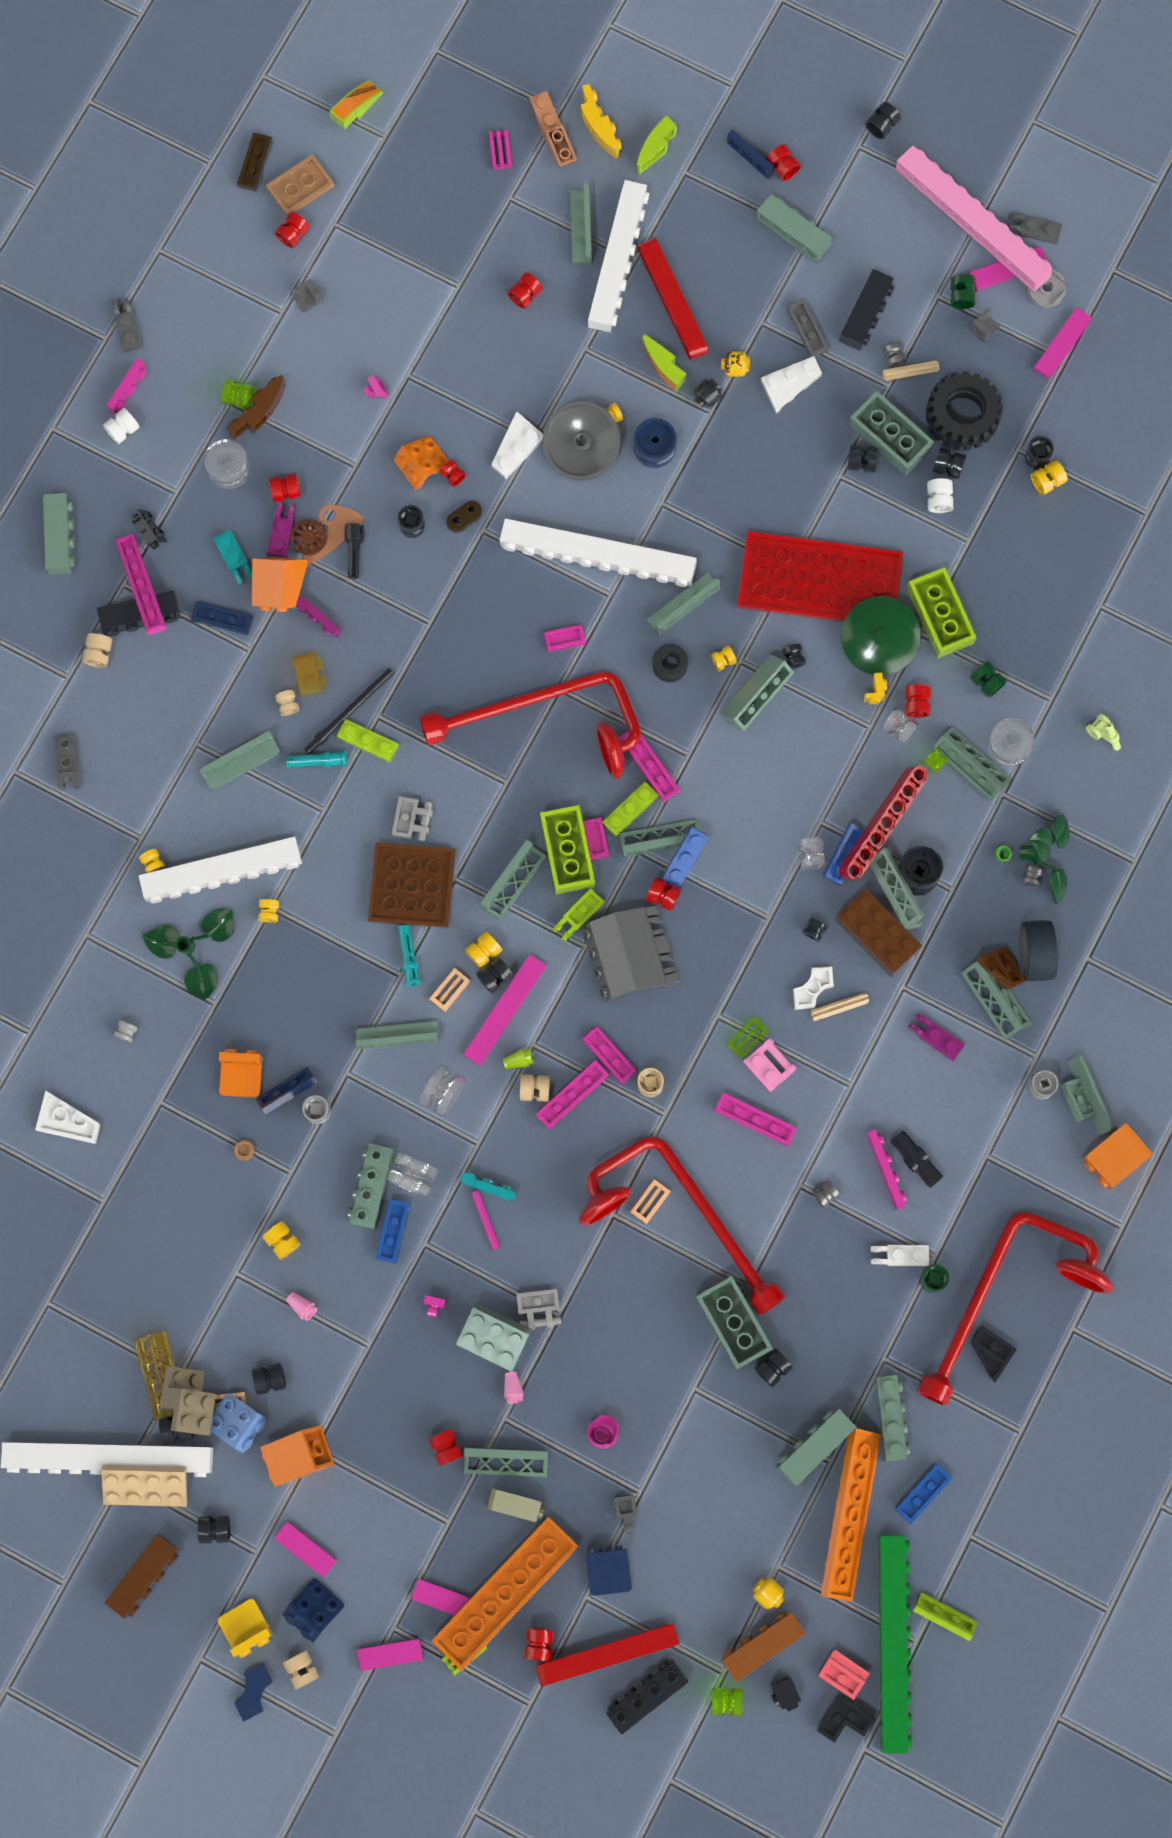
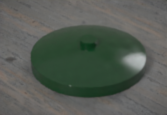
(880, 635)

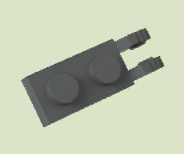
(1035, 228)
(127, 327)

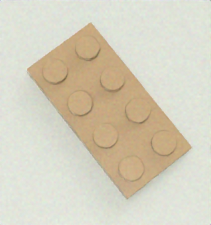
(144, 1485)

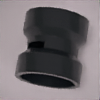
(794, 656)

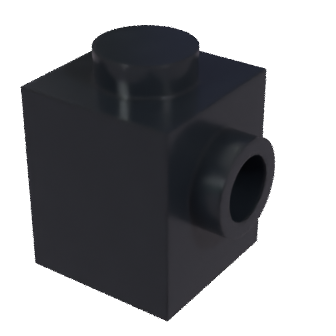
(785, 1694)

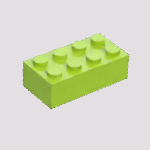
(941, 612)
(567, 849)

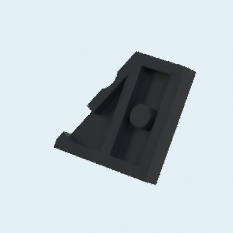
(992, 1352)

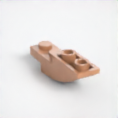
(552, 129)

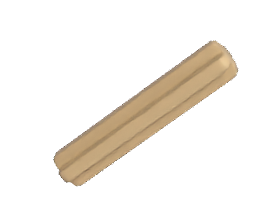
(911, 370)
(839, 1006)

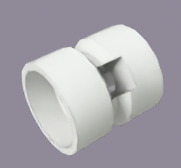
(120, 426)
(940, 495)

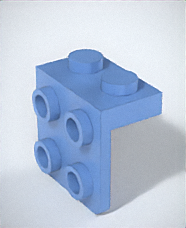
(236, 1423)

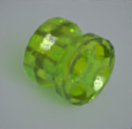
(936, 761)

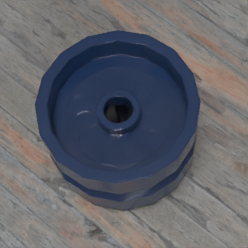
(655, 442)

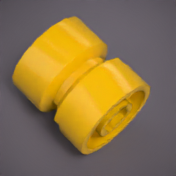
(1050, 476)
(484, 949)
(281, 1240)

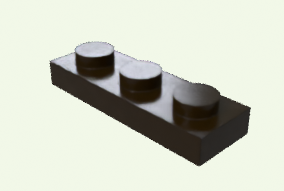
(254, 161)

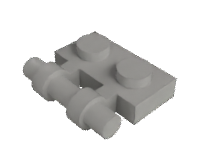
(405, 819)
(536, 1302)

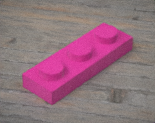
(127, 386)

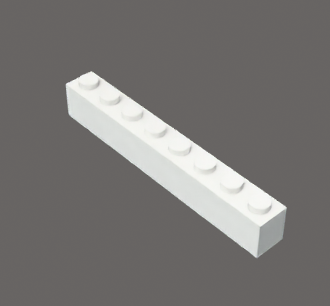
(617, 256)
(220, 869)

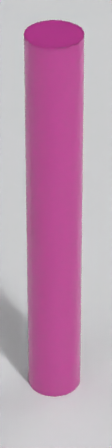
(485, 1220)

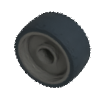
(1038, 950)

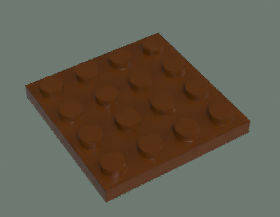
(411, 885)

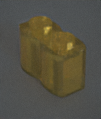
(309, 674)

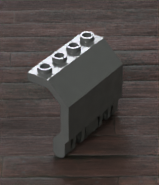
(628, 952)

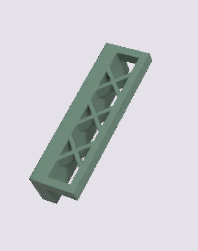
(581, 225)
(683, 603)
(240, 761)
(970, 764)
(660, 843)
(507, 875)
(897, 890)
(1003, 998)
(397, 1035)
(507, 1454)

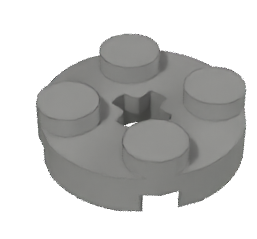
(1056, 294)

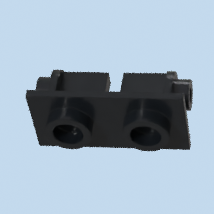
(144, 521)

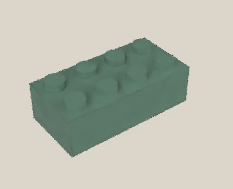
(891, 433)
(734, 1323)
(816, 1447)

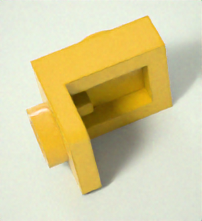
(880, 686)

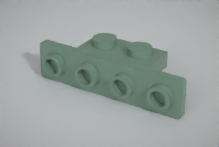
(1084, 1097)

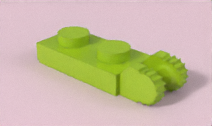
(580, 913)

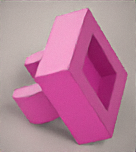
(376, 388)
(434, 1304)

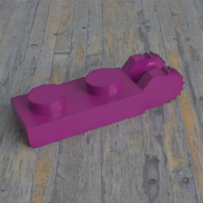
(280, 532)
(316, 616)
(937, 1038)

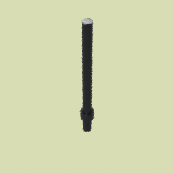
(321, 737)

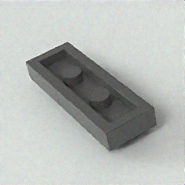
(807, 328)

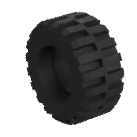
(964, 387)

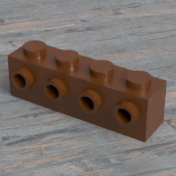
(142, 1575)

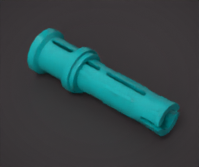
(327, 759)
(409, 964)

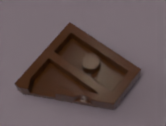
(1002, 967)

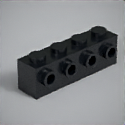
(646, 1697)

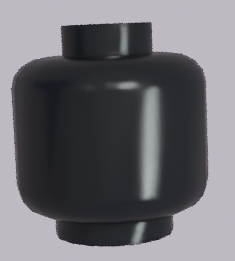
(707, 393)

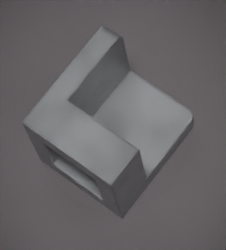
(307, 295)
(984, 326)

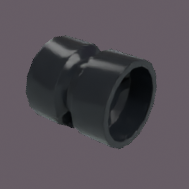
(881, 122)
(1039, 452)
(855, 458)
(949, 463)
(411, 521)
(494, 974)
(773, 1368)
(269, 1379)
(170, 1437)
(216, 1529)

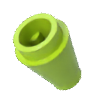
(519, 1059)

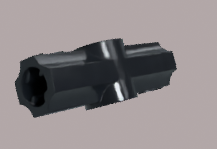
(916, 1159)

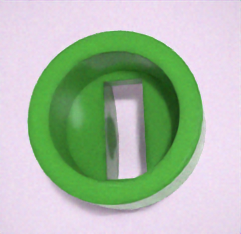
(1006, 855)

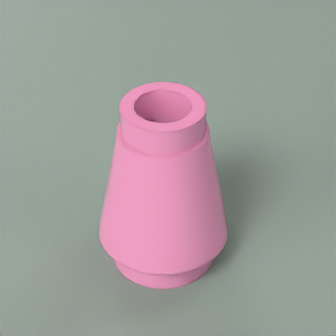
(303, 1307)
(512, 1388)

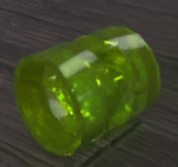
(236, 393)
(727, 1702)

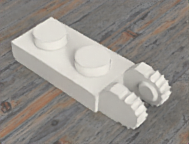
(902, 1255)

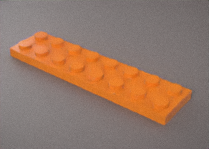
(850, 1515)
(505, 1593)

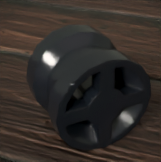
(814, 929)

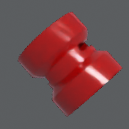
(452, 473)

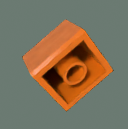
(277, 582)
(1117, 1157)
(297, 1455)

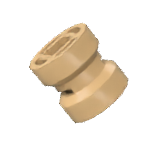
(287, 703)

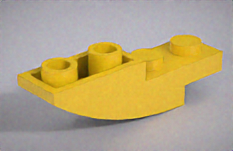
(597, 124)

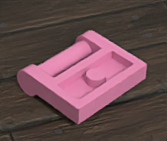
(765, 1070)

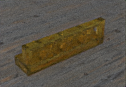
(160, 1357)

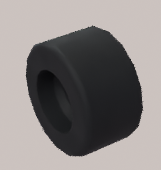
(670, 650)

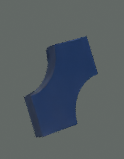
(250, 1702)

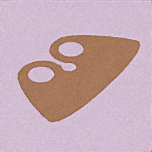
(335, 530)

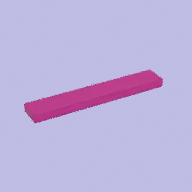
(140, 584)
(505, 1010)

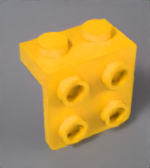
(245, 1628)

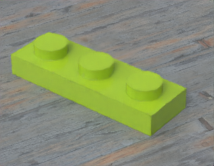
(367, 741)
(630, 809)
(945, 1616)

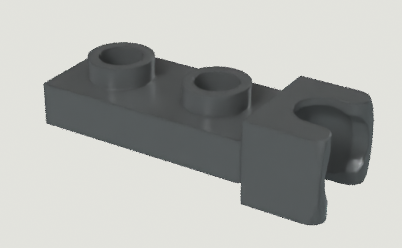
(67, 761)

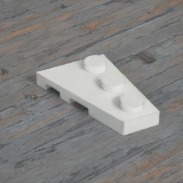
(790, 381)
(516, 446)
(65, 1121)

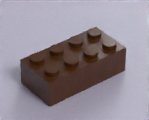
(878, 932)

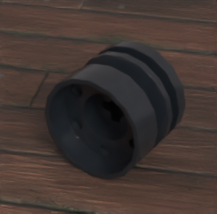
(925, 862)

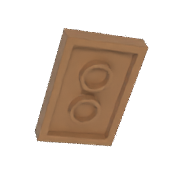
(300, 185)

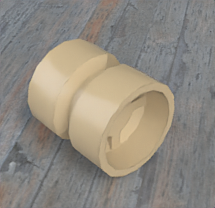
(97, 650)
(650, 1082)
(534, 1088)
(298, 1662)

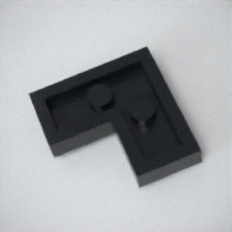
(842, 1714)

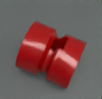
(782, 161)
(293, 228)
(522, 293)
(284, 487)
(917, 701)
(664, 894)
(445, 1447)
(538, 1644)

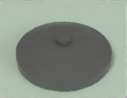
(581, 440)

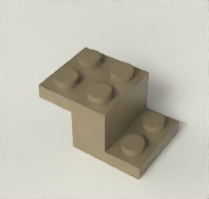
(184, 1395)

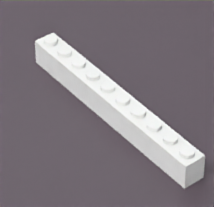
(598, 552)
(92, 1457)

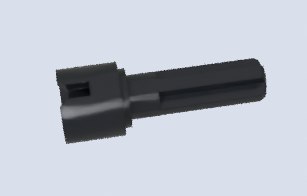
(354, 537)

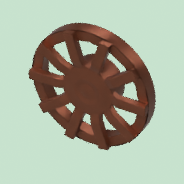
(308, 537)

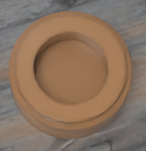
(244, 1150)

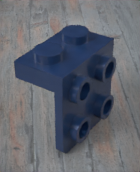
(608, 1571)
(313, 1610)

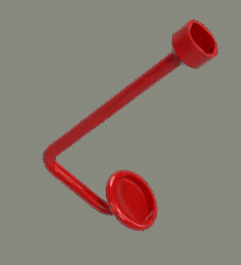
(436, 727)
(764, 1294)
(937, 1386)

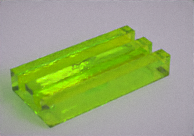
(736, 1049)

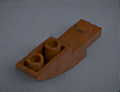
(264, 405)

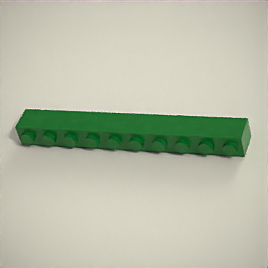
(893, 1644)

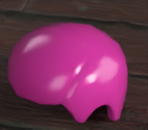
(603, 1431)

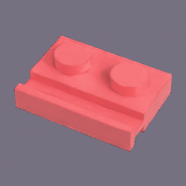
(843, 1674)

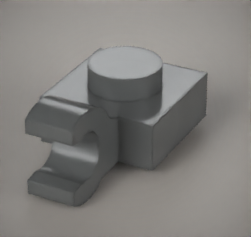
(625, 1510)

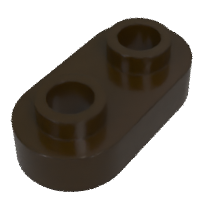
(466, 518)

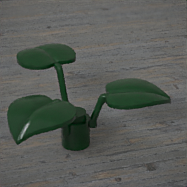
(1040, 851)
(165, 940)

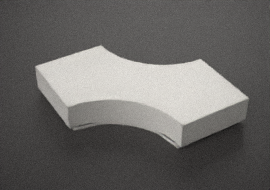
(806, 995)

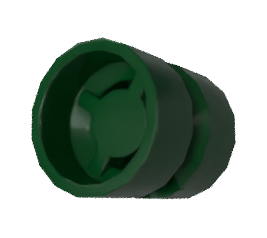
(962, 291)
(993, 684)
(934, 1278)

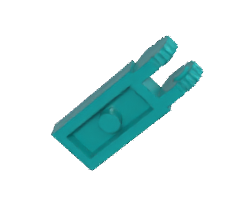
(232, 554)
(486, 1185)

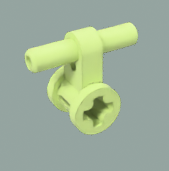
(1104, 728)

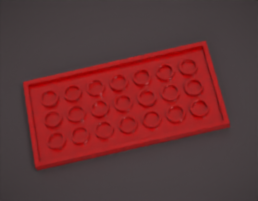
(814, 576)

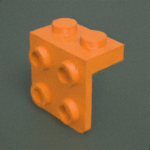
(420, 460)
(240, 1073)

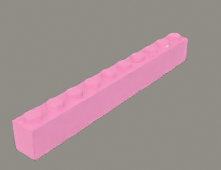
(974, 218)

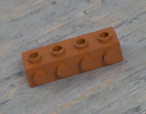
(763, 1646)

